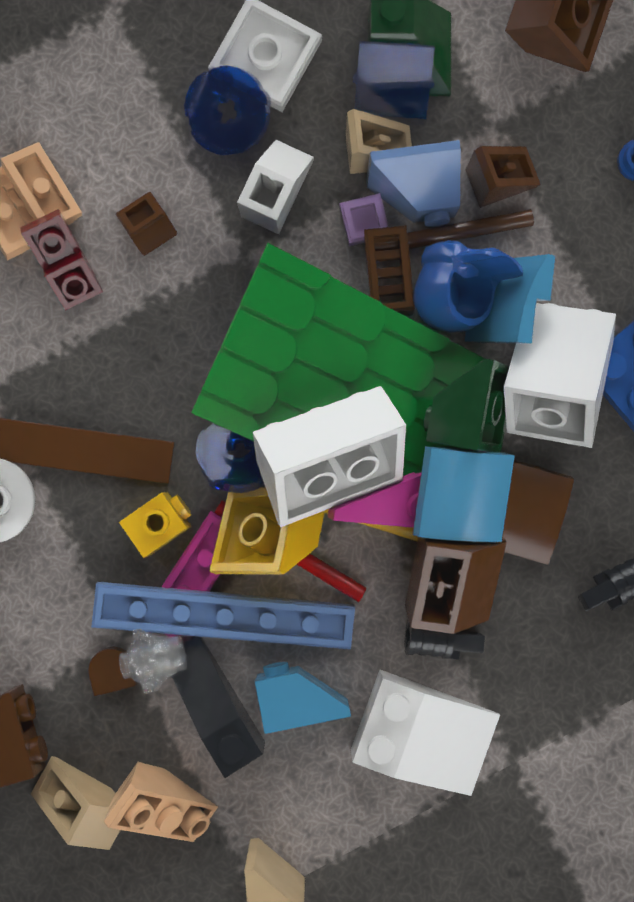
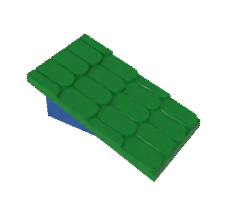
(318, 341)

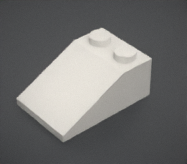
(423, 735)

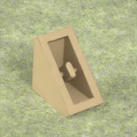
(372, 133)

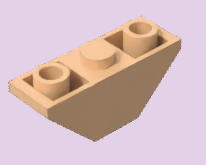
(159, 805)

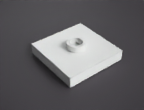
(269, 48)

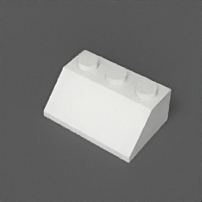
(331, 454)

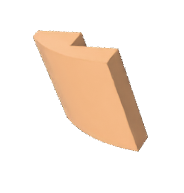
(28, 192)

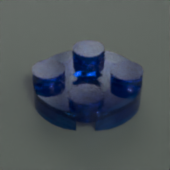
(250, 103)
(225, 470)

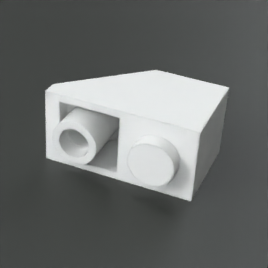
(274, 186)

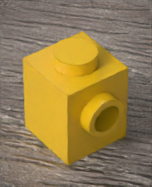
(157, 523)

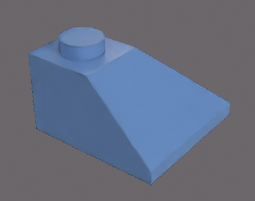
(419, 180)

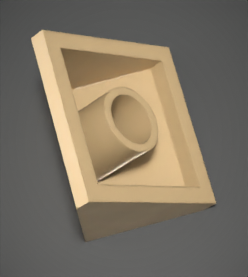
(270, 876)

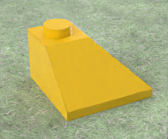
(254, 541)

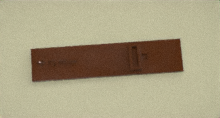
(85, 450)

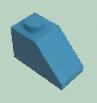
(296, 698)

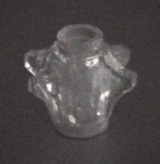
(152, 659)

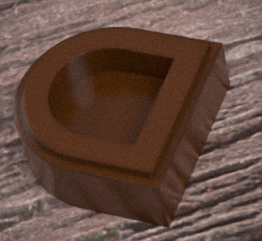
(106, 672)

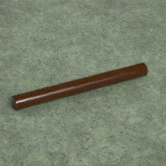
(464, 230)

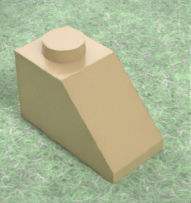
(75, 805)

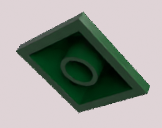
(418, 24)
(470, 410)

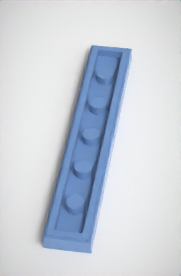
(223, 615)

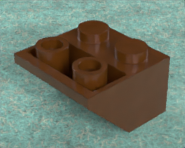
(452, 584)

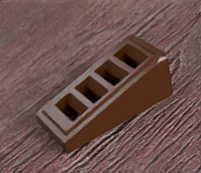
(382, 236)

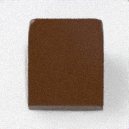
(146, 223)

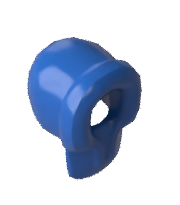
(460, 284)

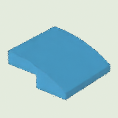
(515, 303)
(463, 495)

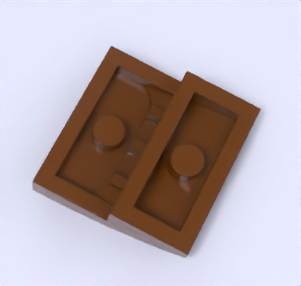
(535, 511)

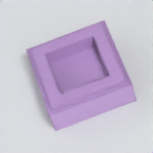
(362, 214)

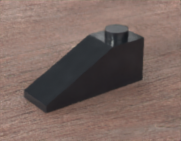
(217, 710)

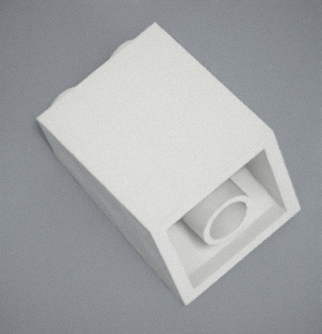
(561, 377)

